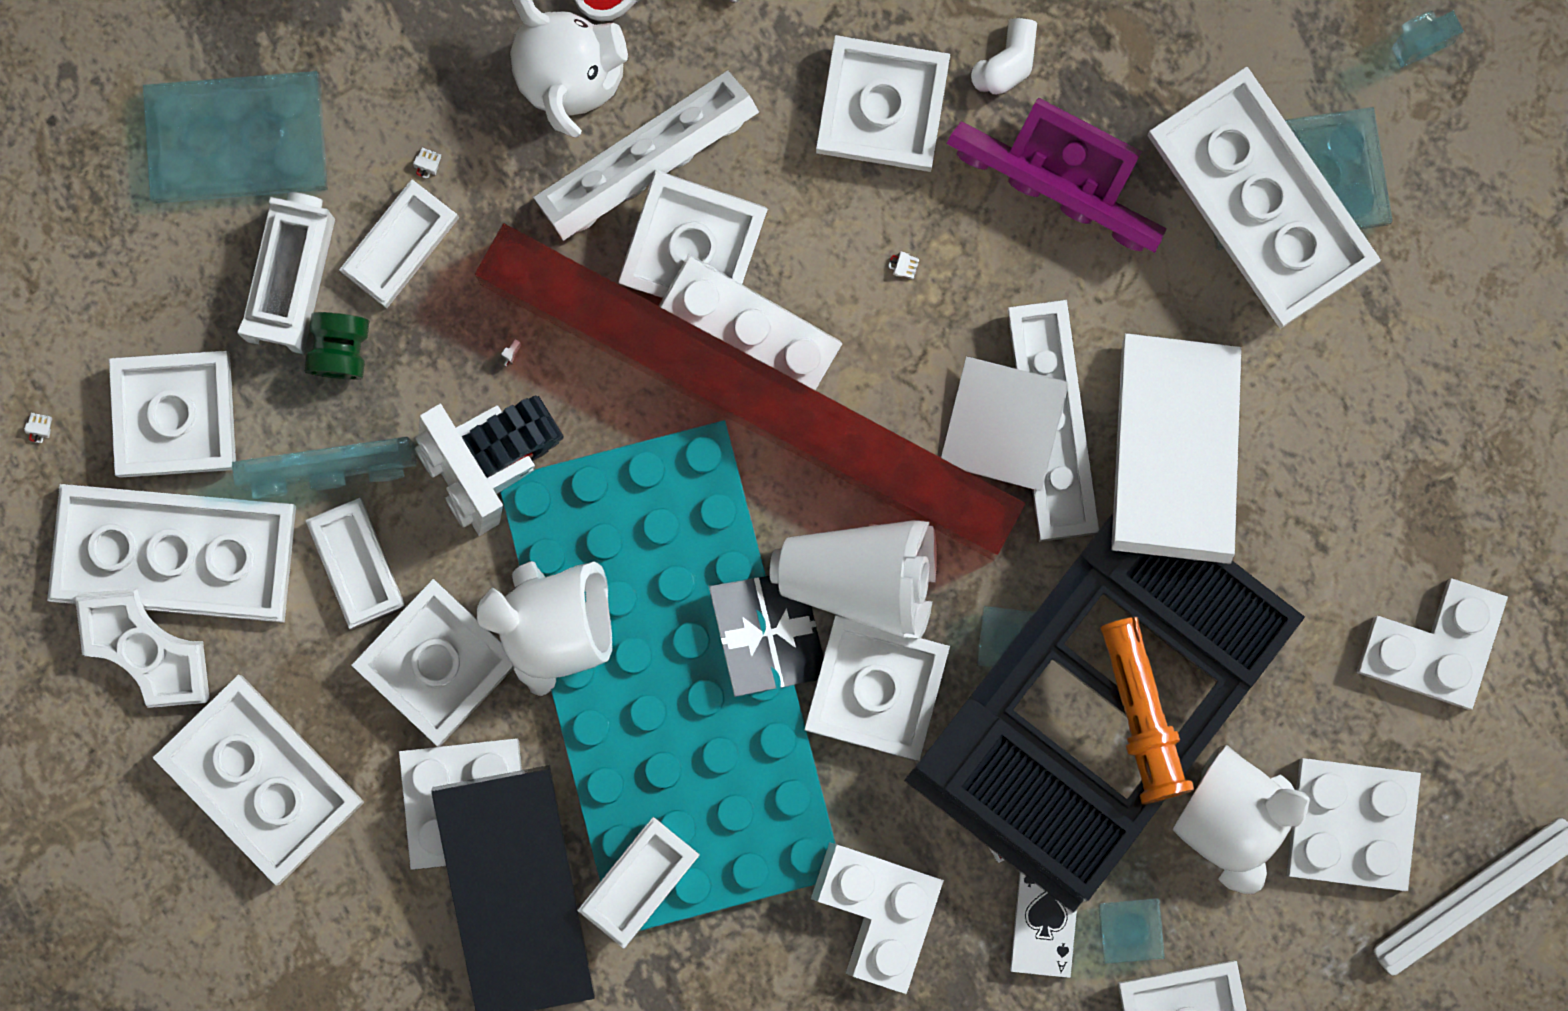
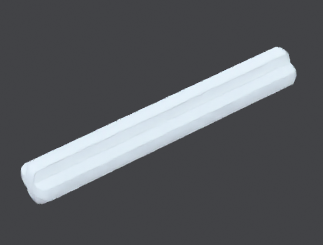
(1474, 898)

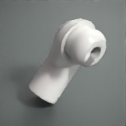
(1011, 64)

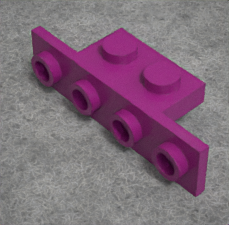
(1068, 164)

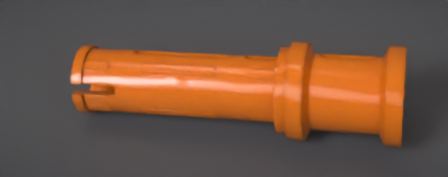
(1150, 738)

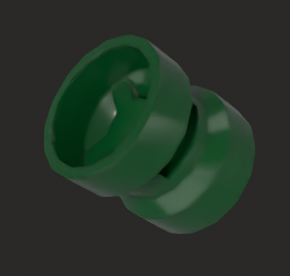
(336, 359)

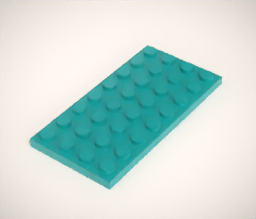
(660, 717)

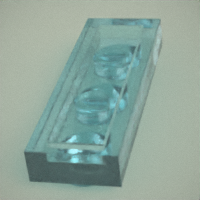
(325, 467)

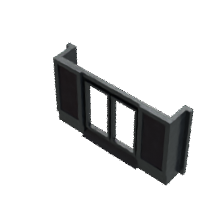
(1028, 792)

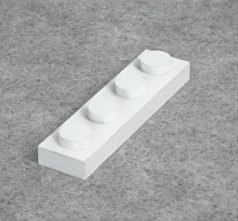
(658, 145)
(1045, 347)

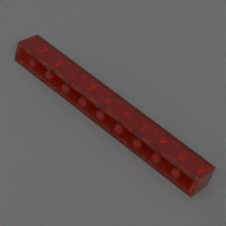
(749, 392)

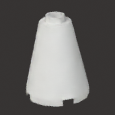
(863, 574)

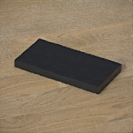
(513, 891)

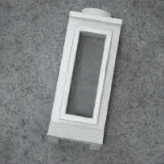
(288, 272)

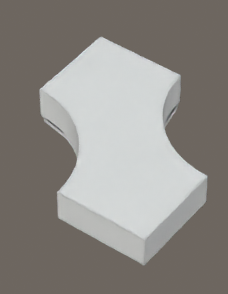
(120, 630)

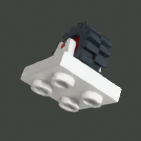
(485, 455)

